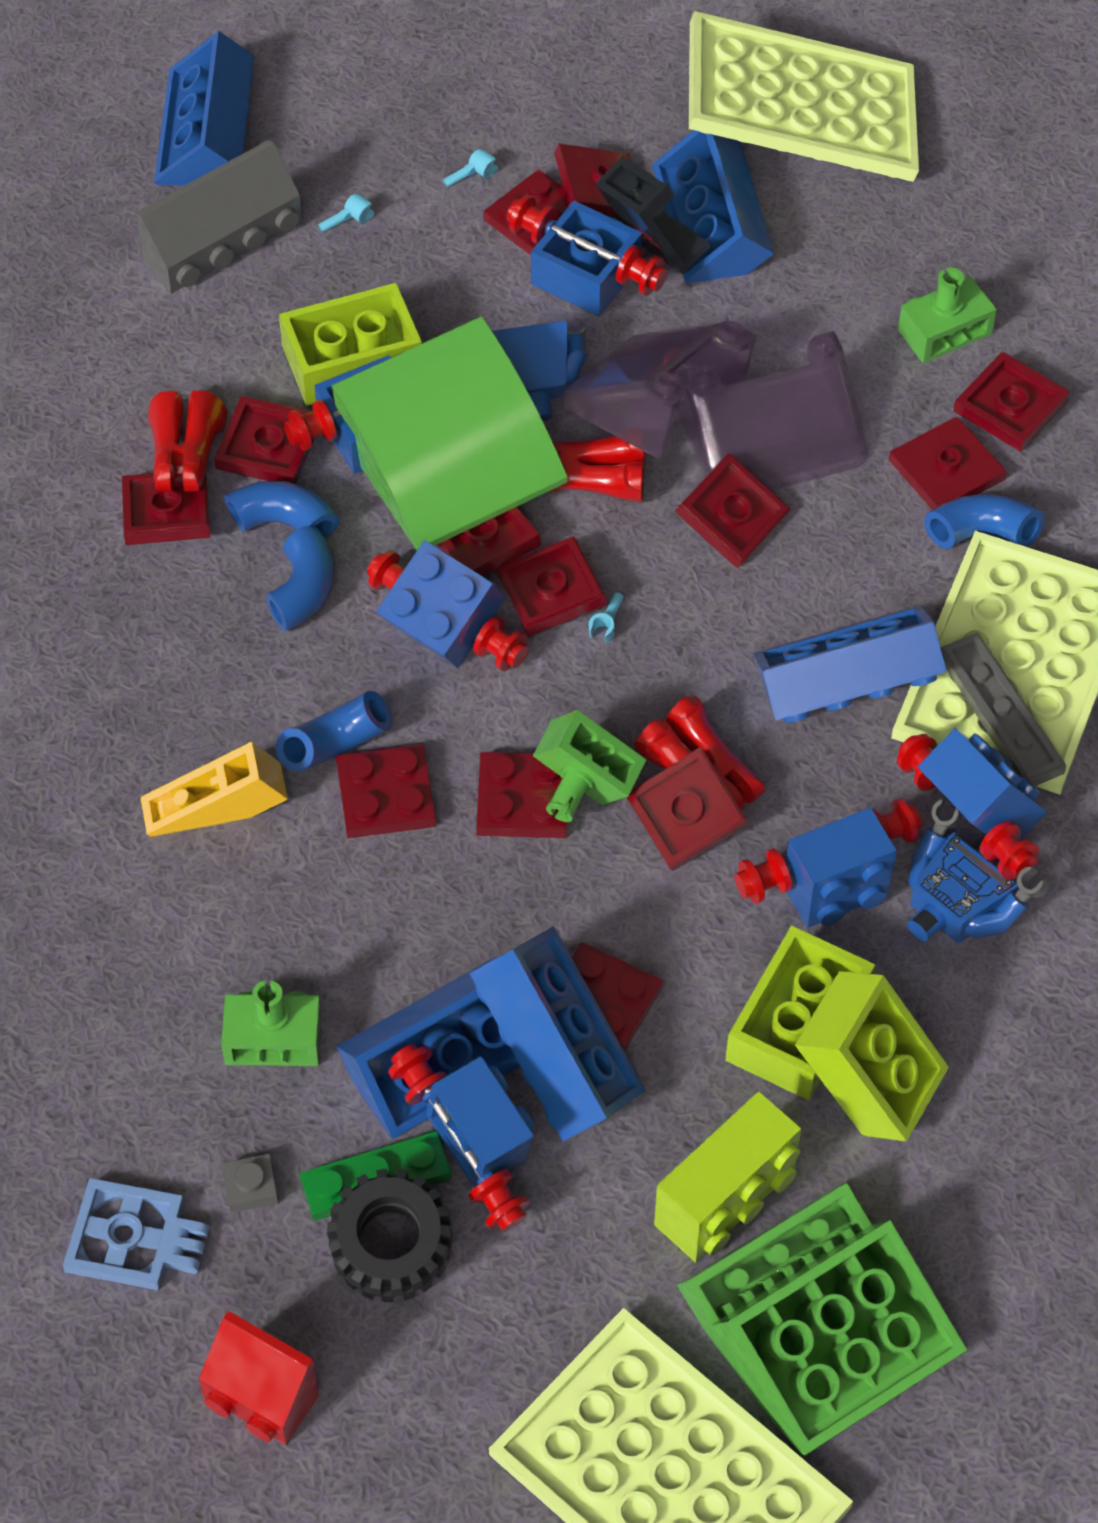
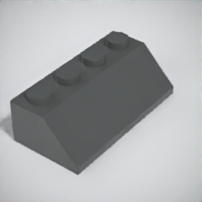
(218, 217)

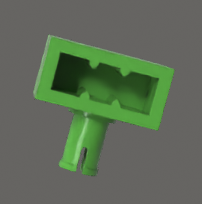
(947, 317)
(588, 763)
(271, 1027)

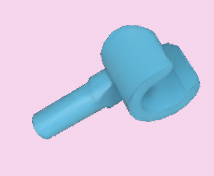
(479, 162)
(356, 207)
(607, 618)

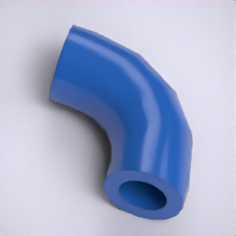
(280, 503)
(987, 514)
(309, 580)
(334, 732)

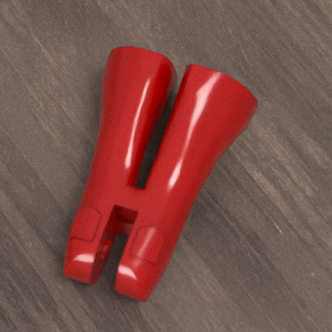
(188, 460)
(603, 467)
(687, 730)

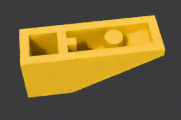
(217, 793)

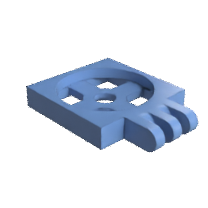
(169, 1242)

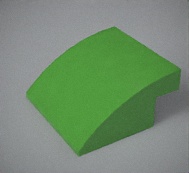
(449, 434)
(823, 1317)

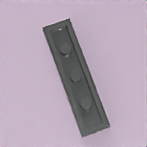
(1001, 710)

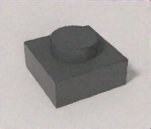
(250, 1183)

